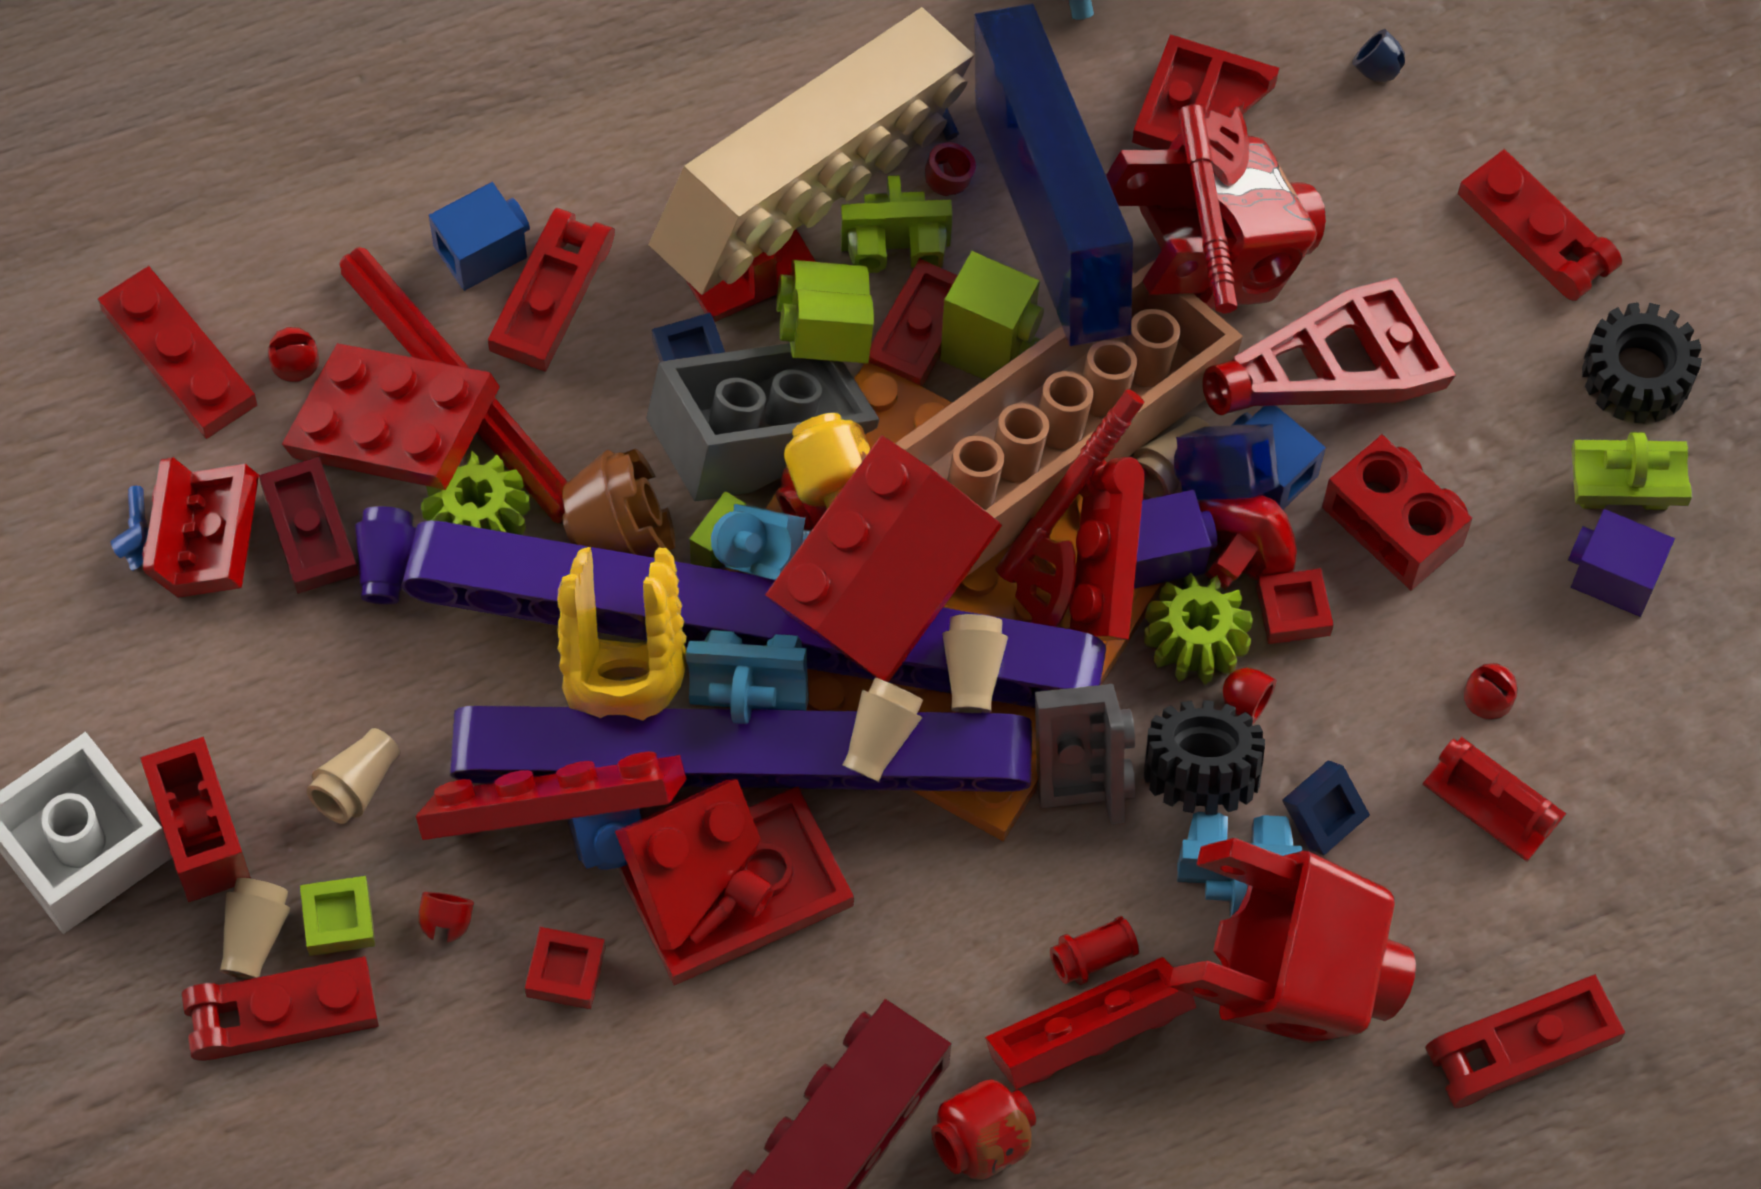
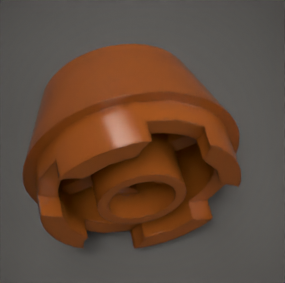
(616, 507)

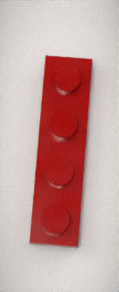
(571, 793)

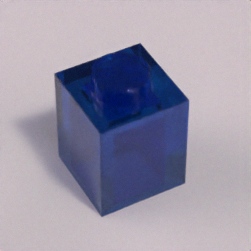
(1227, 461)

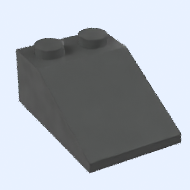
(736, 410)

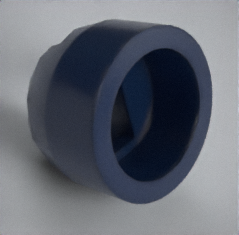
(1380, 57)

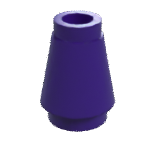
(383, 552)

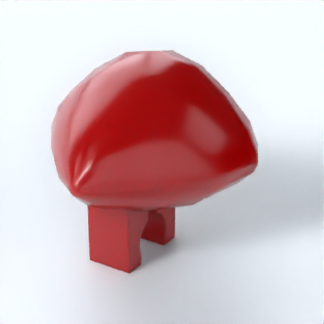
(1251, 538)

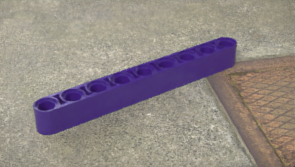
(769, 752)

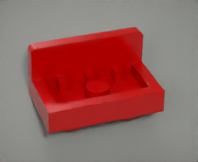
(200, 528)

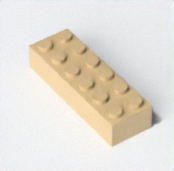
(811, 151)

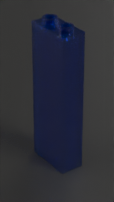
(1053, 175)

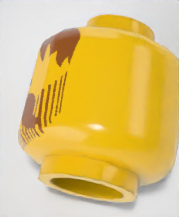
(824, 457)

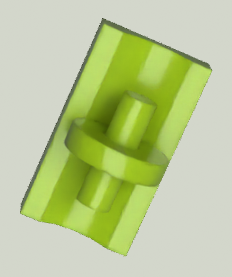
(896, 222)
(1631, 473)

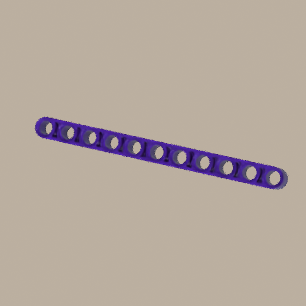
(522, 578)

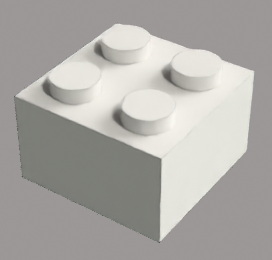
(77, 833)

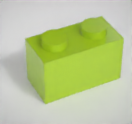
(989, 316)

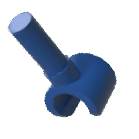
(131, 542)

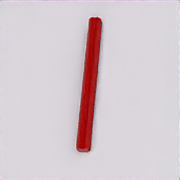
(426, 343)

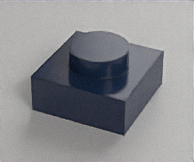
(687, 338)
(1326, 807)

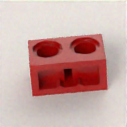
(1385, 519)

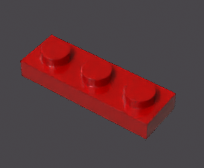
(177, 352)
(1088, 1024)

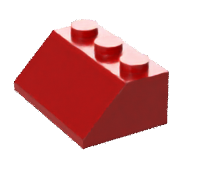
(883, 559)

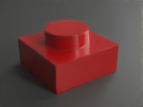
(1294, 606)
(565, 968)

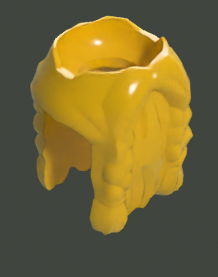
(596, 666)

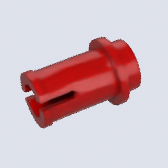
(1093, 950)

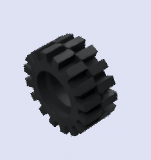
(1648, 333)
(1204, 757)

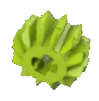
(480, 498)
(1199, 609)

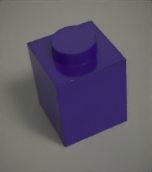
(1173, 539)
(1619, 561)

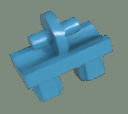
(757, 540)
(746, 675)
(1267, 832)

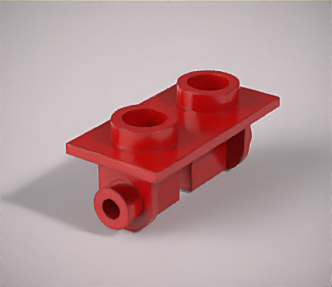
(1493, 798)

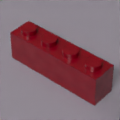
(855, 1105)

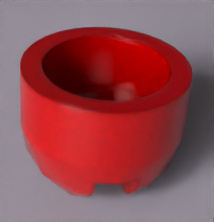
(958, 168)
(293, 354)
(1248, 691)
(1484, 697)
(445, 912)

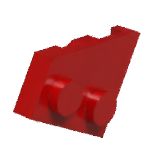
(1198, 76)
(688, 857)

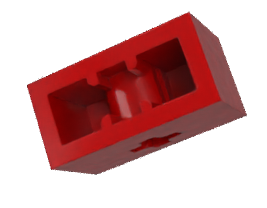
(195, 819)

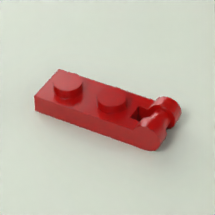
(1538, 225)
(550, 290)
(1108, 550)
(281, 1009)
(1526, 1040)

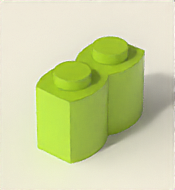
(826, 311)

